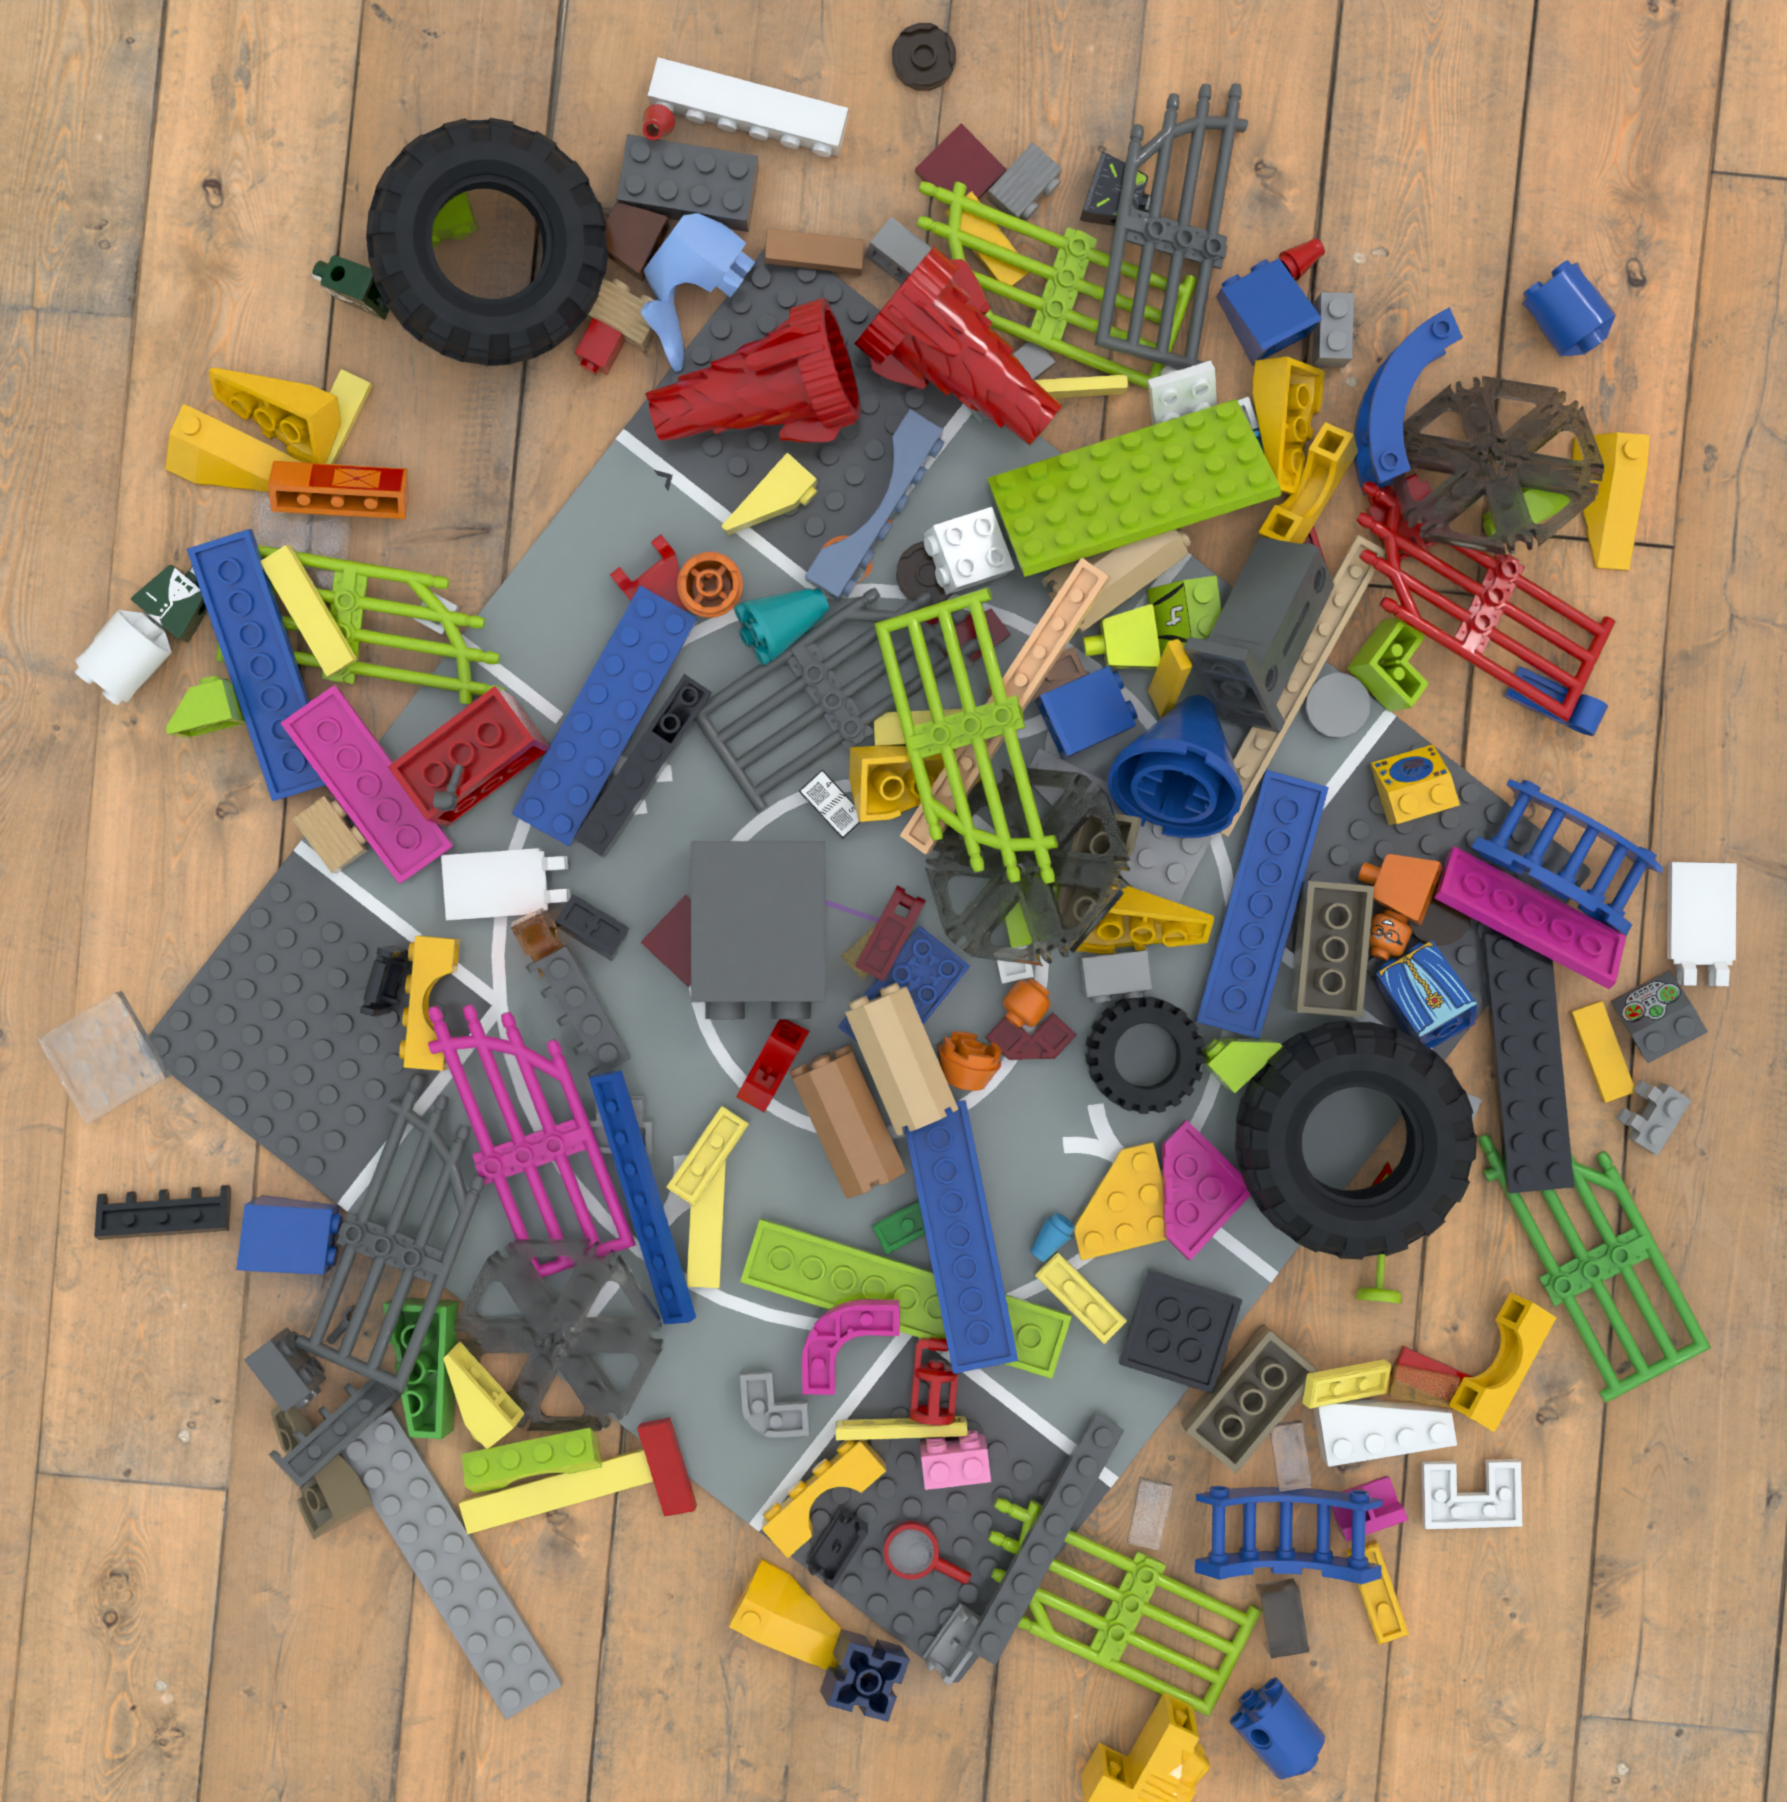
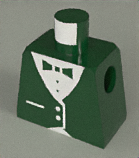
(351, 284)
(173, 601)

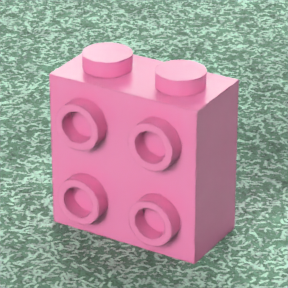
(955, 1460)

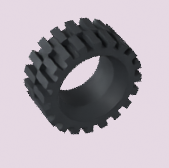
(1102, 1052)

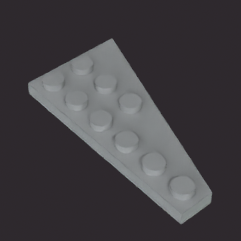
(1159, 861)

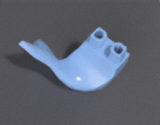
(694, 253)

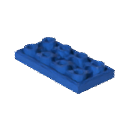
(927, 971)

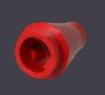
(660, 116)
(1302, 257)

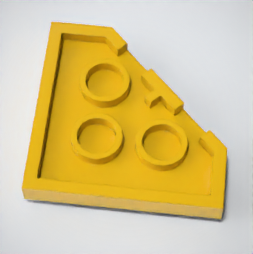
(1124, 1206)

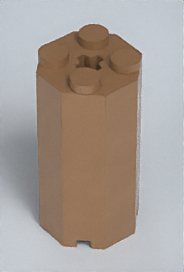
(848, 1121)

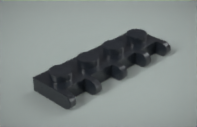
(162, 1216)

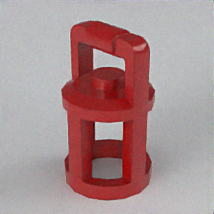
(935, 1373)

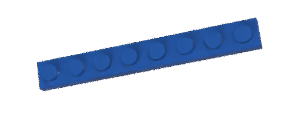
(642, 1197)

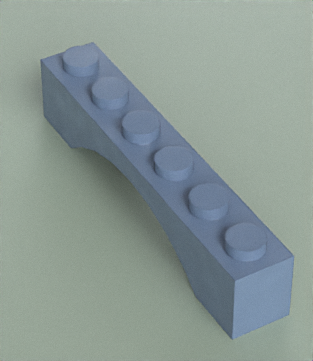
(838, 563)

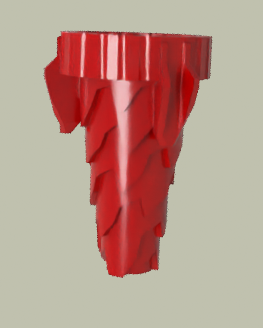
(940, 335)
(788, 377)

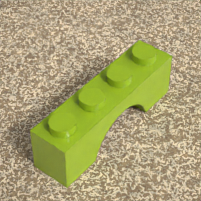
(556, 1453)

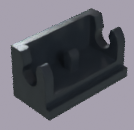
(592, 927)
(837, 1546)

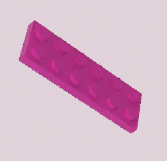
(359, 778)
(1531, 917)

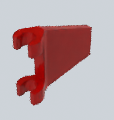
(659, 579)

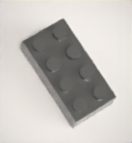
(689, 180)

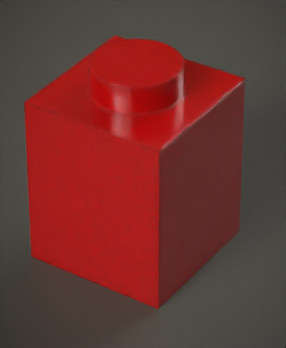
(599, 347)

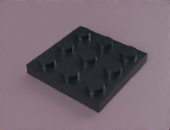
(1180, 1331)

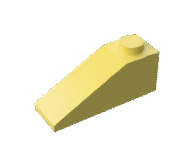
(776, 494)
(481, 1400)

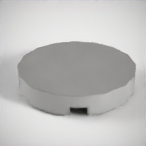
(1337, 705)

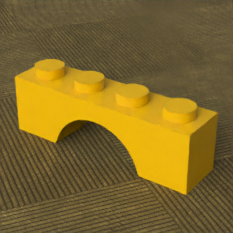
(1325, 467)
(432, 960)
(1522, 1333)
(853, 1467)

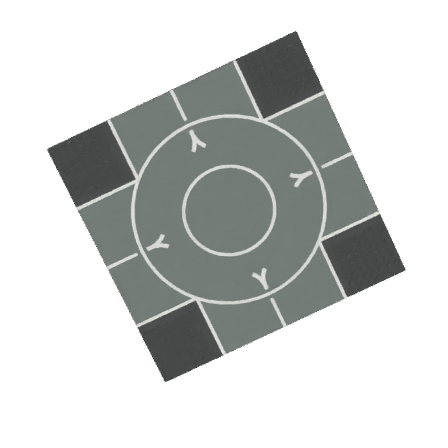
(289, 1059)

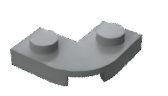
(765, 1415)

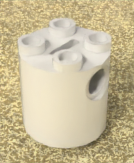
(124, 655)

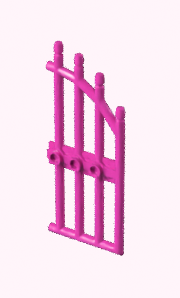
(537, 1148)

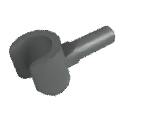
(448, 799)
(341, 1328)

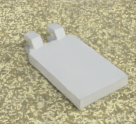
(499, 883)
(1701, 920)

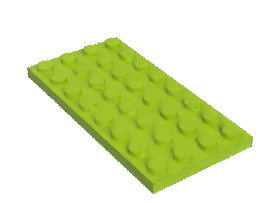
(1132, 487)

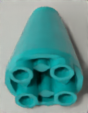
(779, 620)

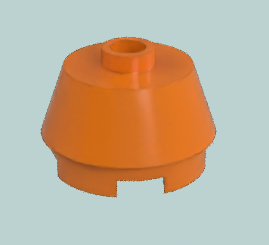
(709, 584)
(968, 1062)

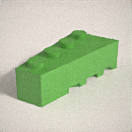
(429, 1392)

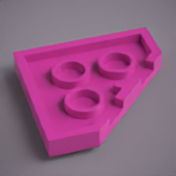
(1198, 1189)

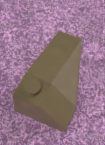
(1092, 838)
(333, 1493)

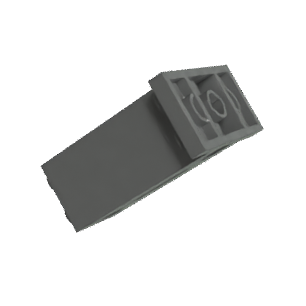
(1262, 632)

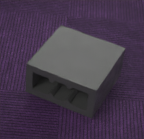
(287, 1371)

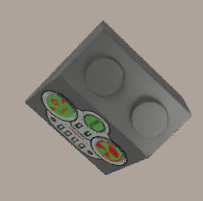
(1659, 1016)

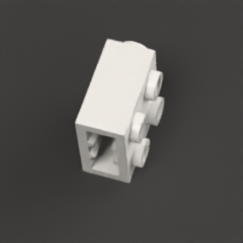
(968, 551)

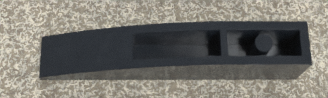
(643, 767)

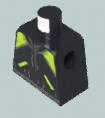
(1105, 191)

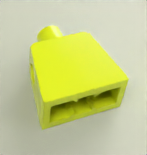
(1127, 640)

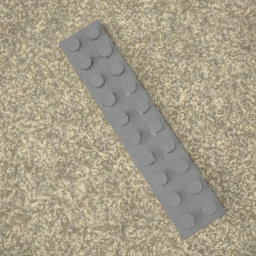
(451, 1565)

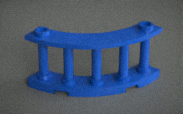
(1383, 404)
(1563, 883)
(1285, 1559)

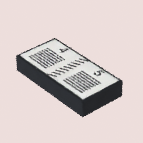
(831, 803)

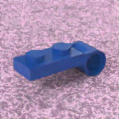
(1586, 714)

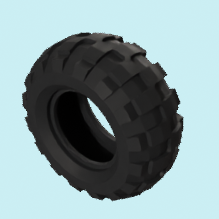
(537, 174)
(1405, 1203)

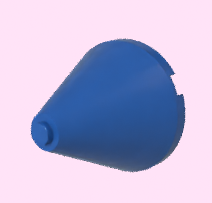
(1179, 773)

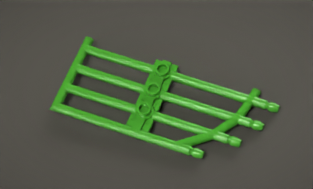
(1600, 1263)

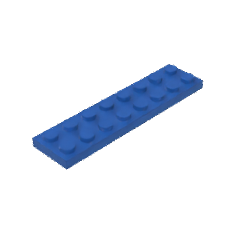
(256, 655)
(605, 716)
(1261, 904)
(961, 1243)

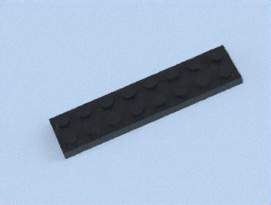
(1527, 1066)

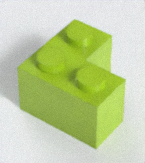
(1385, 667)

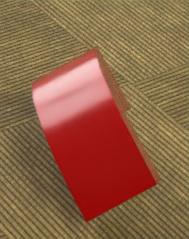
(772, 1064)

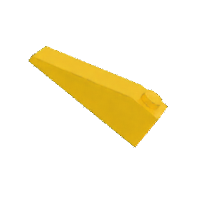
(1285, 401)
(285, 409)
(218, 454)
(1616, 510)

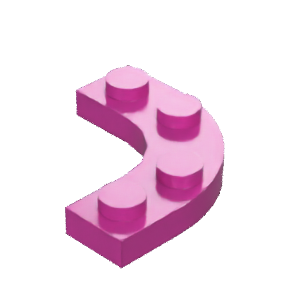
(836, 1328)

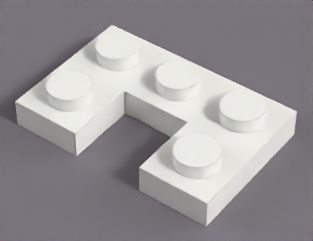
(1494, 1508)

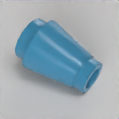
(1052, 1236)

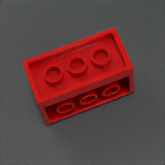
(487, 738)

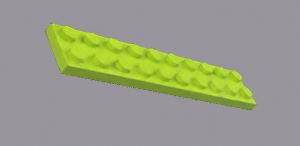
(836, 1273)

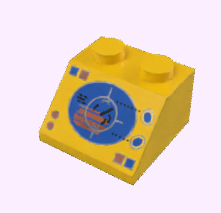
(1414, 785)

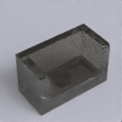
(1283, 1618)

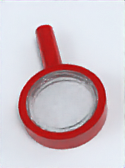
(914, 1552)

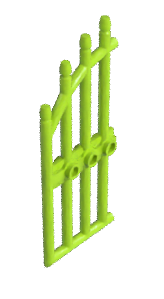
(1062, 284)
(348, 605)
(962, 729)
(1125, 1611)

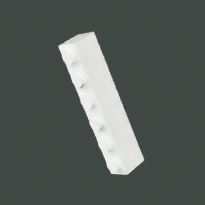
(749, 107)

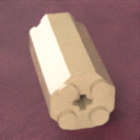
(1130, 571)
(900, 1058)

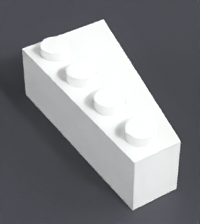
(1380, 1429)

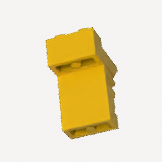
(1160, 1765)

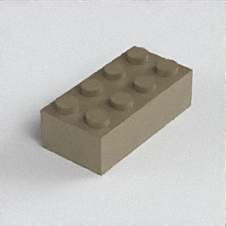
(1331, 949)
(1249, 1398)

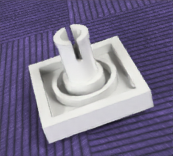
(1182, 391)

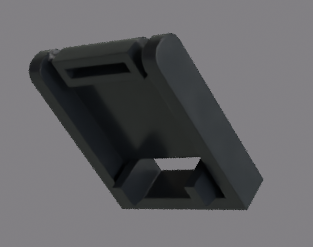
(384, 981)

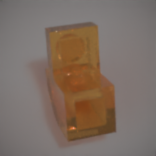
(536, 935)

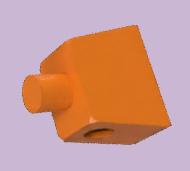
(1403, 884)

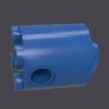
(1570, 311)
(1278, 1730)

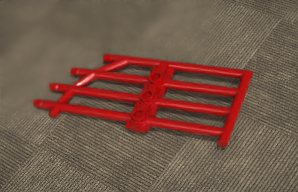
(1485, 610)

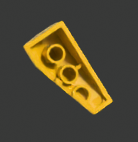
(885, 781)
(1146, 920)
(785, 1617)

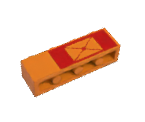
(338, 489)

